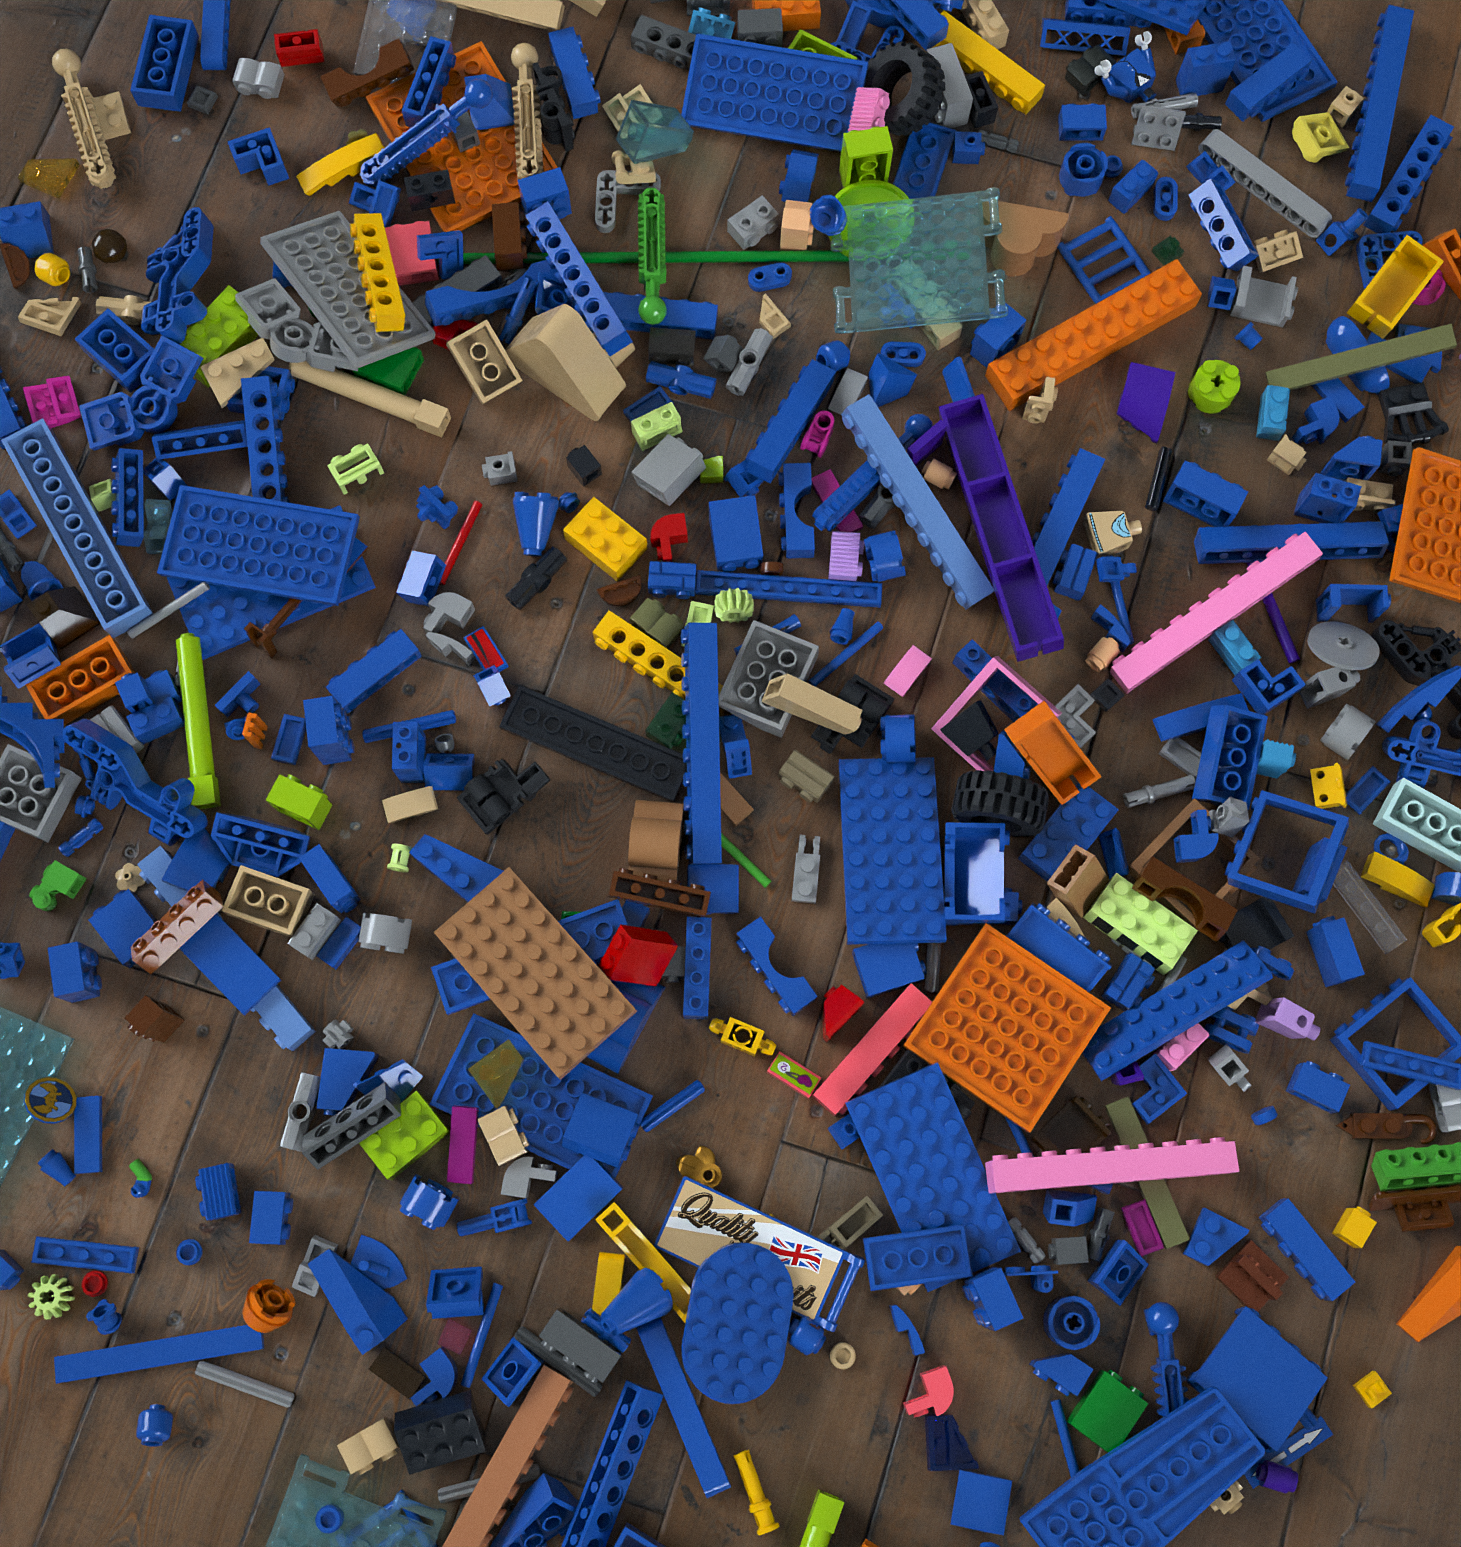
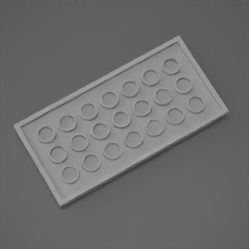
(325, 273)

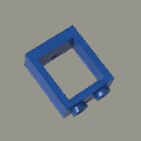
(286, 385)
(1318, 497)
(410, 758)
(330, 879)

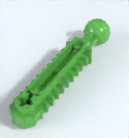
(651, 254)

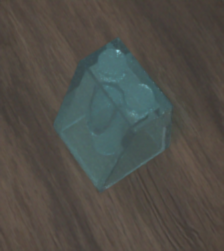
(653, 132)

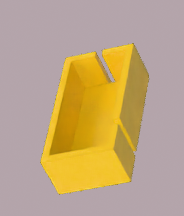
(1395, 286)

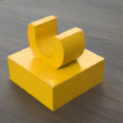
(1372, 1389)

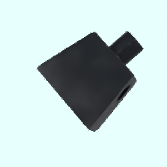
(972, 731)

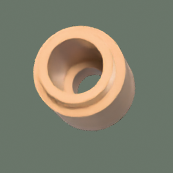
(938, 474)
(1102, 654)

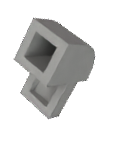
(448, 607)
(519, 1176)

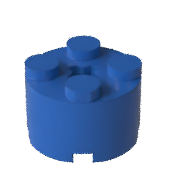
(1083, 170)
(884, 556)
(899, 738)
(429, 1202)
(1058, 1329)

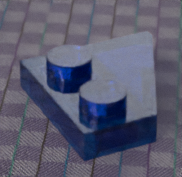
(946, 1445)

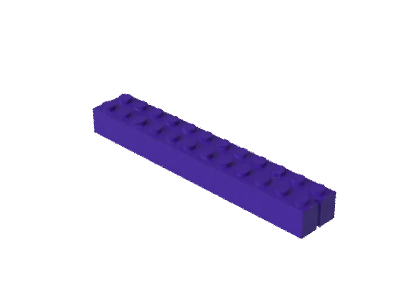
(1001, 529)

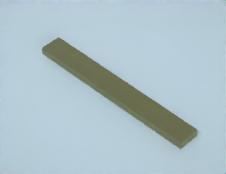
(1363, 358)

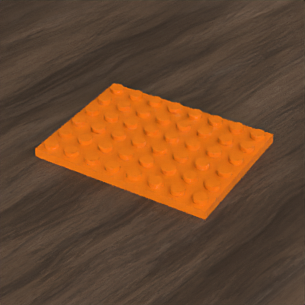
(477, 175)

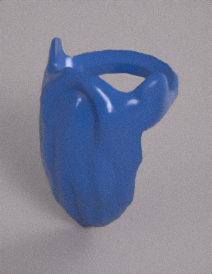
(38, 579)

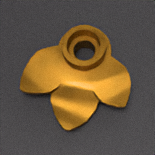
(698, 1165)

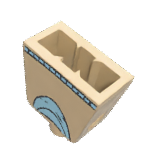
(1110, 532)

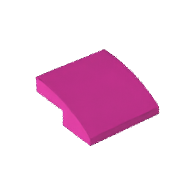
(52, 401)

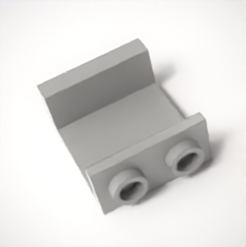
(1263, 300)

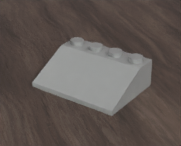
(761, 658)

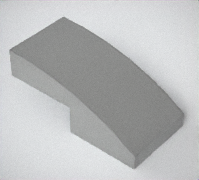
(848, 391)
(446, 645)
(304, 1278)

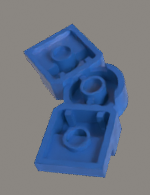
(124, 418)

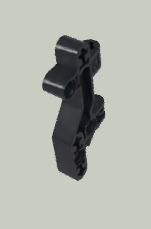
(1421, 660)

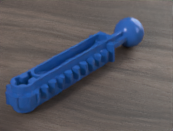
(424, 134)
(863, 480)
(1163, 1321)

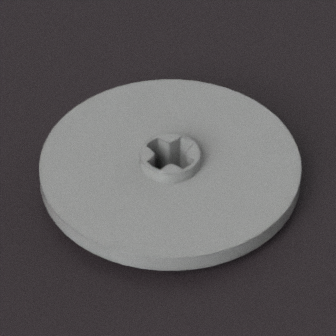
(1343, 645)

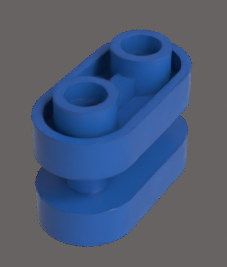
(1243, 1023)

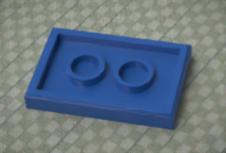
(578, 1196)

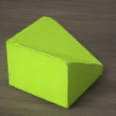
(713, 471)

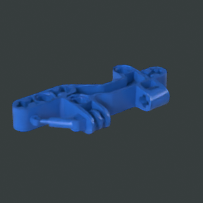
(177, 271)
(1422, 754)
(124, 775)

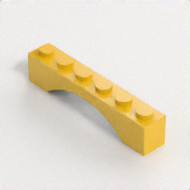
(645, 1255)

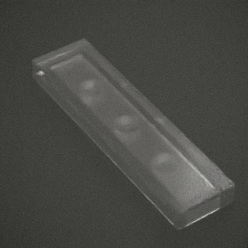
(1368, 908)

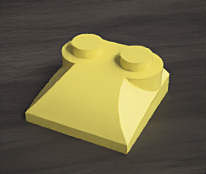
(1318, 136)

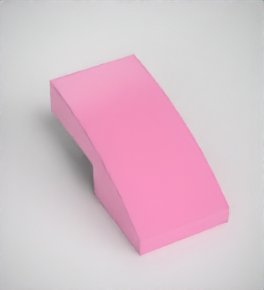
(907, 670)

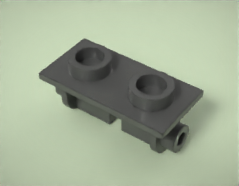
(715, 6)

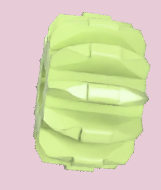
(734, 605)
(41, 1297)

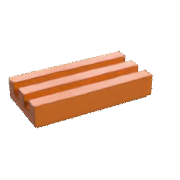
(254, 724)

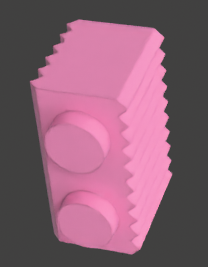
(869, 108)
(1181, 1047)

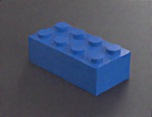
(164, 63)
(1229, 755)
(1072, 823)

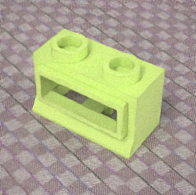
(656, 425)
(357, 454)

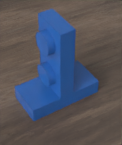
(735, 746)

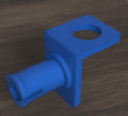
(1343, 231)

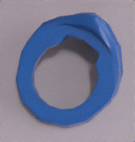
(1402, 848)

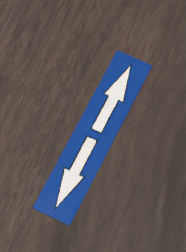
(1293, 1448)

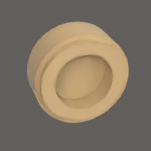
(842, 1355)

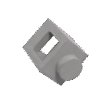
(502, 475)
(1229, 817)

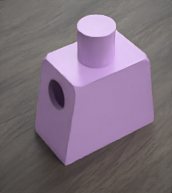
(1287, 1019)

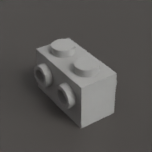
(753, 223)

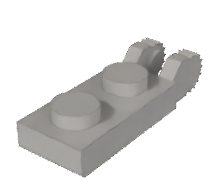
(806, 872)

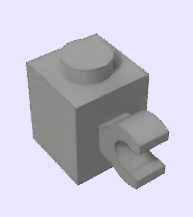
(1230, 1067)

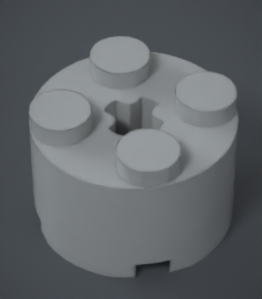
(1347, 731)
(385, 931)

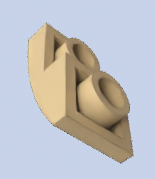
(410, 804)

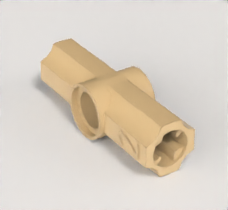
(127, 309)

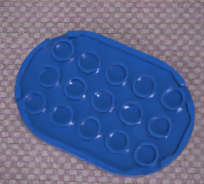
(737, 1323)

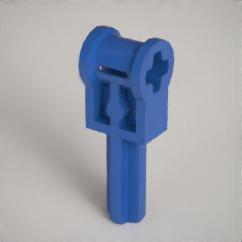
(501, 1218)

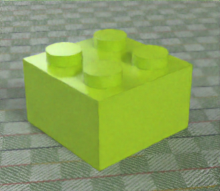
(299, 801)

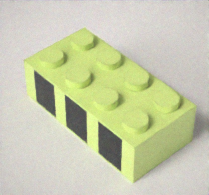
(1140, 924)

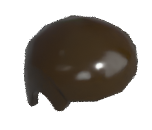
(109, 246)

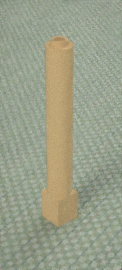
(425, 414)

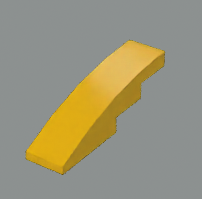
(339, 164)

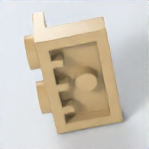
(1278, 250)
(1373, 495)

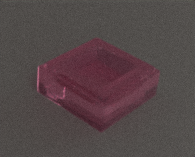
(454, 1336)

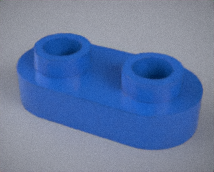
(1165, 201)
(771, 278)
(903, 351)
(1278, 967)

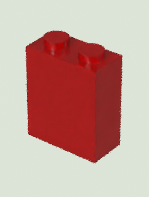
(638, 955)

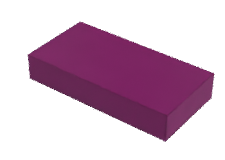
(1142, 1227)

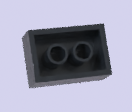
(439, 1432)

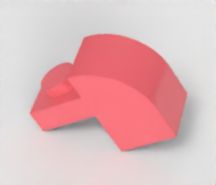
(939, 1393)

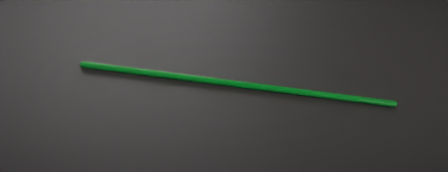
(688, 256)

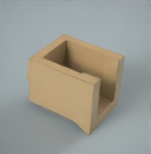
(1287, 456)

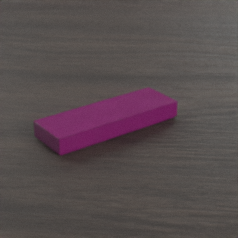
(462, 1144)

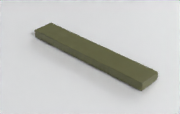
(1153, 1191)

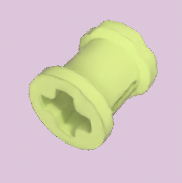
(395, 865)

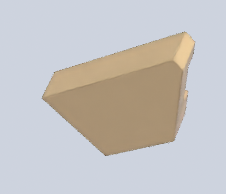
(772, 318)

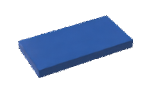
(924, 161)
(230, 964)
(917, 1257)

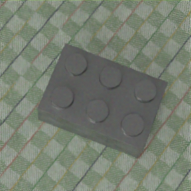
(579, 1345)

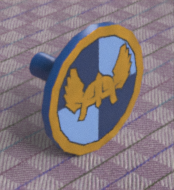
(50, 1100)

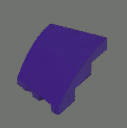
(1146, 398)

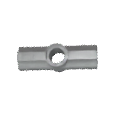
(744, 372)
(306, 1095)

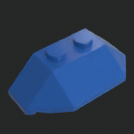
(259, 843)

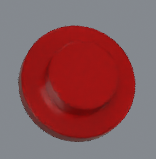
(94, 1283)

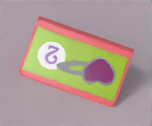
(793, 1075)

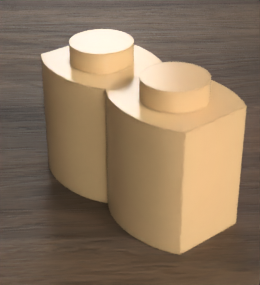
(503, 1135)
(369, 1445)

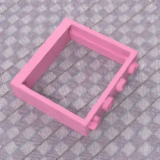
(972, 690)

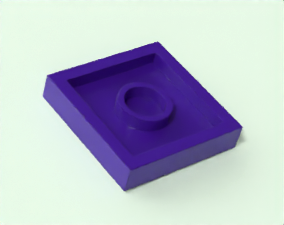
(927, 443)

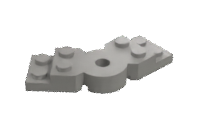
(293, 340)

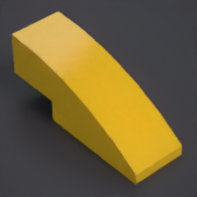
(1397, 879)

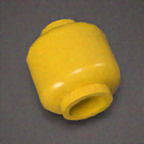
(52, 269)

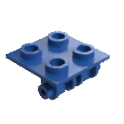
(1040, 1276)

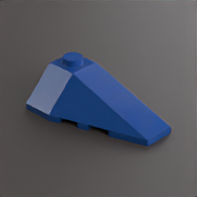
(360, 1304)
(539, 1515)

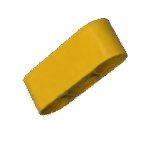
(608, 1280)

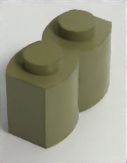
(657, 623)

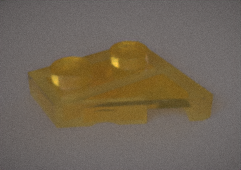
(497, 1071)

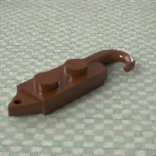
(1386, 1126)

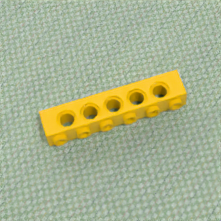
(378, 272)
(614, 626)

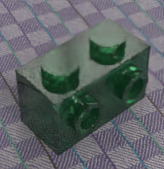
(668, 723)

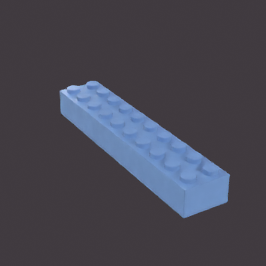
(77, 528)

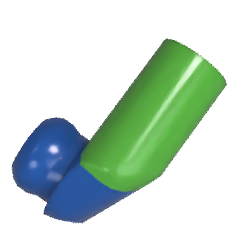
(143, 1180)

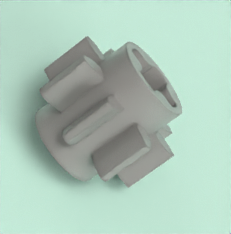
(338, 1034)

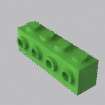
(1418, 1167)

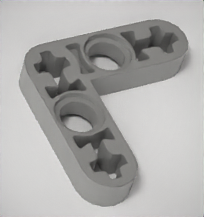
(614, 189)

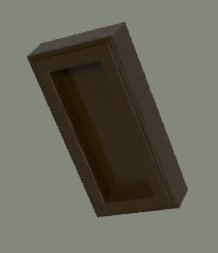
(397, 1373)

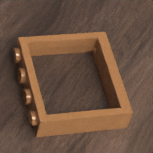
(1172, 903)

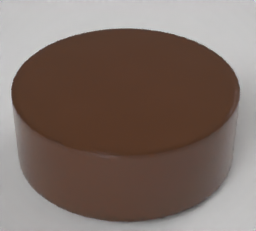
(771, 568)

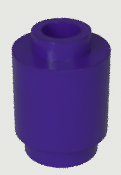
(1277, 1477)

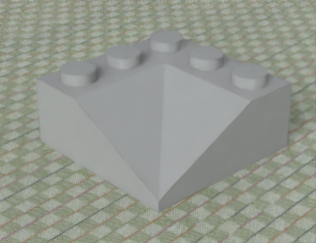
(24, 799)

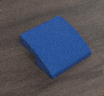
(721, 881)
(981, 1502)

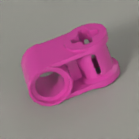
(817, 437)

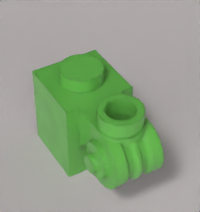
(56, 880)

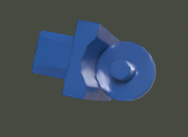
(433, 508)

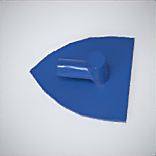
(378, 1263)

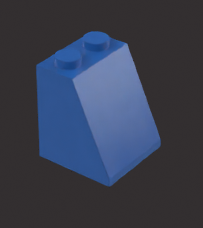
(735, 533)

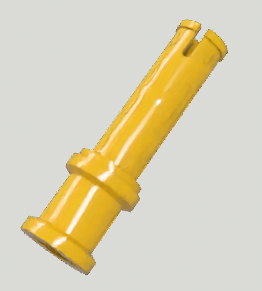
(759, 1503)

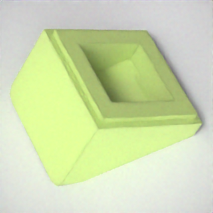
(101, 495)

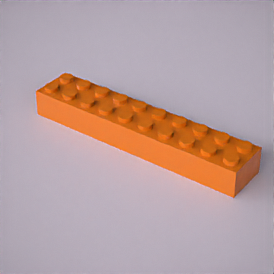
(1093, 334)

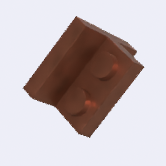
(1252, 1277)

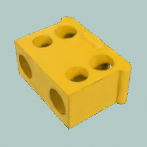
(1329, 786)

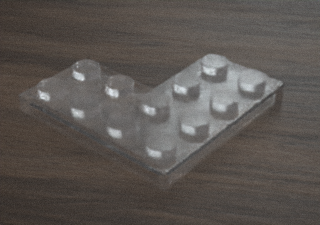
(402, 19)

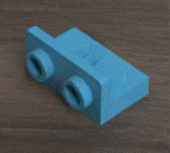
(707, 24)

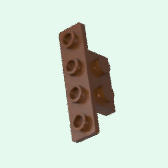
(1420, 1208)

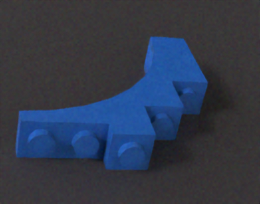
(38, 736)

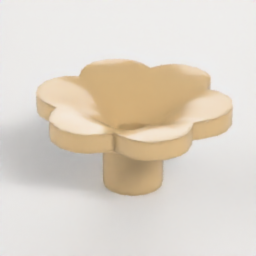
(134, 879)

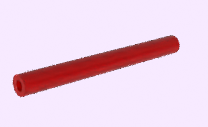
(460, 540)

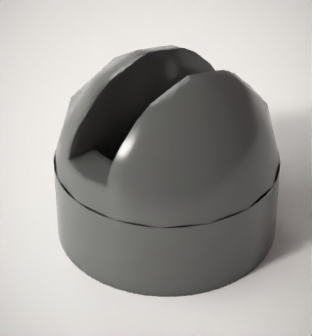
(444, 742)

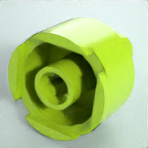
(1214, 386)

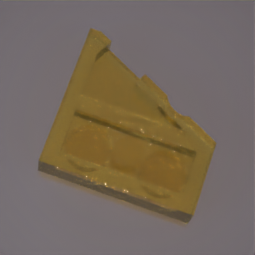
(49, 174)

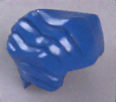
(828, 215)

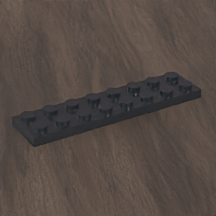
(595, 743)

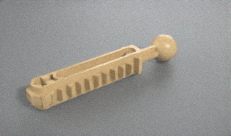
(526, 113)
(84, 120)

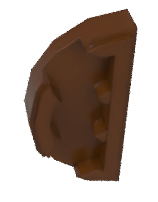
(16, 264)
(621, 592)

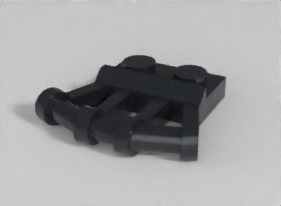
(1409, 401)

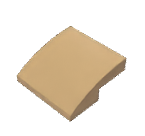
(618, 105)

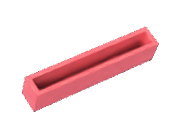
(872, 1050)

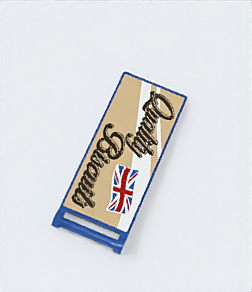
(708, 1219)

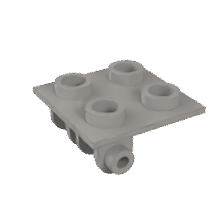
(1158, 127)

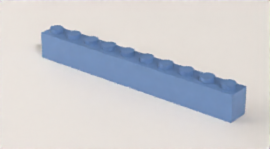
(917, 502)
(275, 1008)

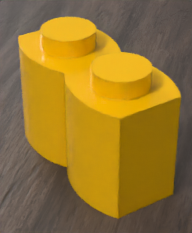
(1445, 928)

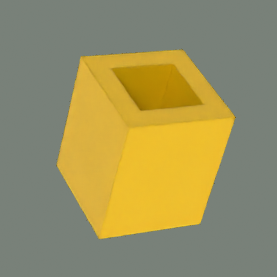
(1354, 1227)

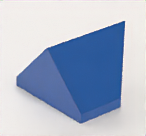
(889, 380)

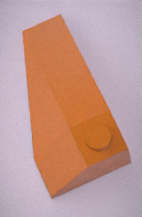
(1437, 1302)

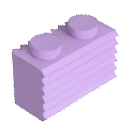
(845, 555)

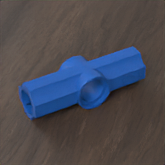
(681, 380)

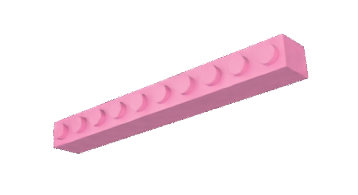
(1215, 612)
(1111, 1166)

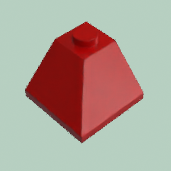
(838, 1010)

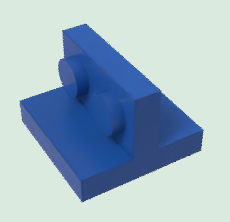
(455, 1292)

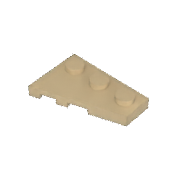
(226, 371)

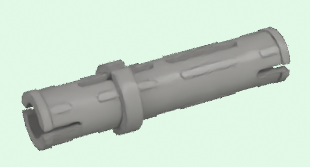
(1176, 103)
(1149, 794)

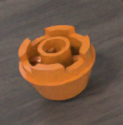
(267, 1306)

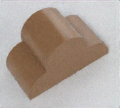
(1025, 235)
(656, 839)

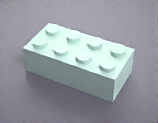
(1423, 822)

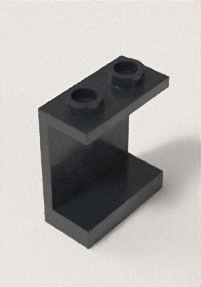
(1258, 926)

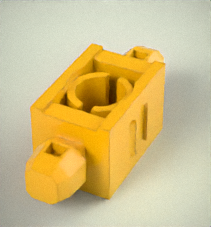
(717, 1026)

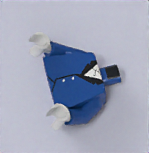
(1132, 74)

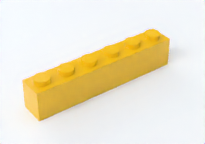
(1002, 74)

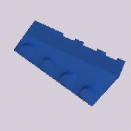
(453, 867)

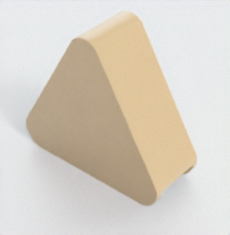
(567, 360)

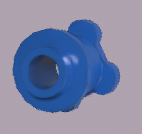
(105, 1317)

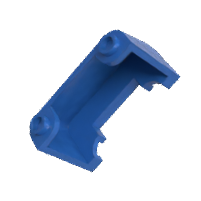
(975, 873)

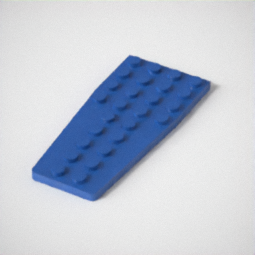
(1150, 1482)

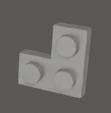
(1072, 707)

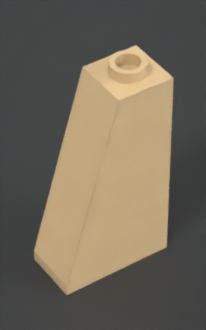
(812, 704)

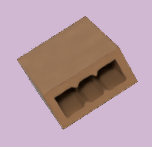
(1078, 881)

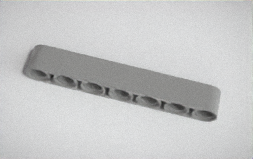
(1266, 184)

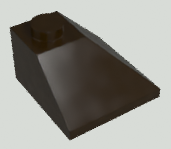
(64, 615)

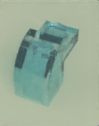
(158, 517)

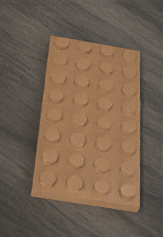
(535, 973)

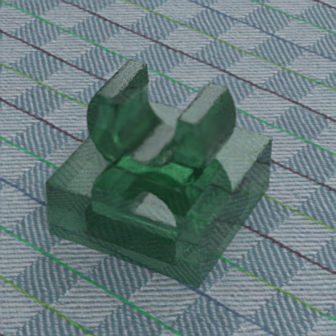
(1168, 250)

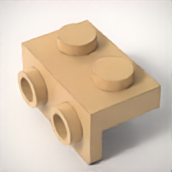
(1038, 407)

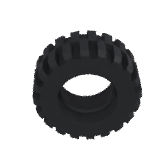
(925, 88)
(1001, 799)

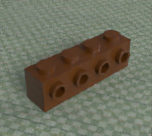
(659, 894)

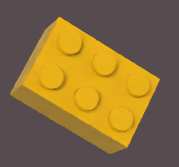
(605, 539)

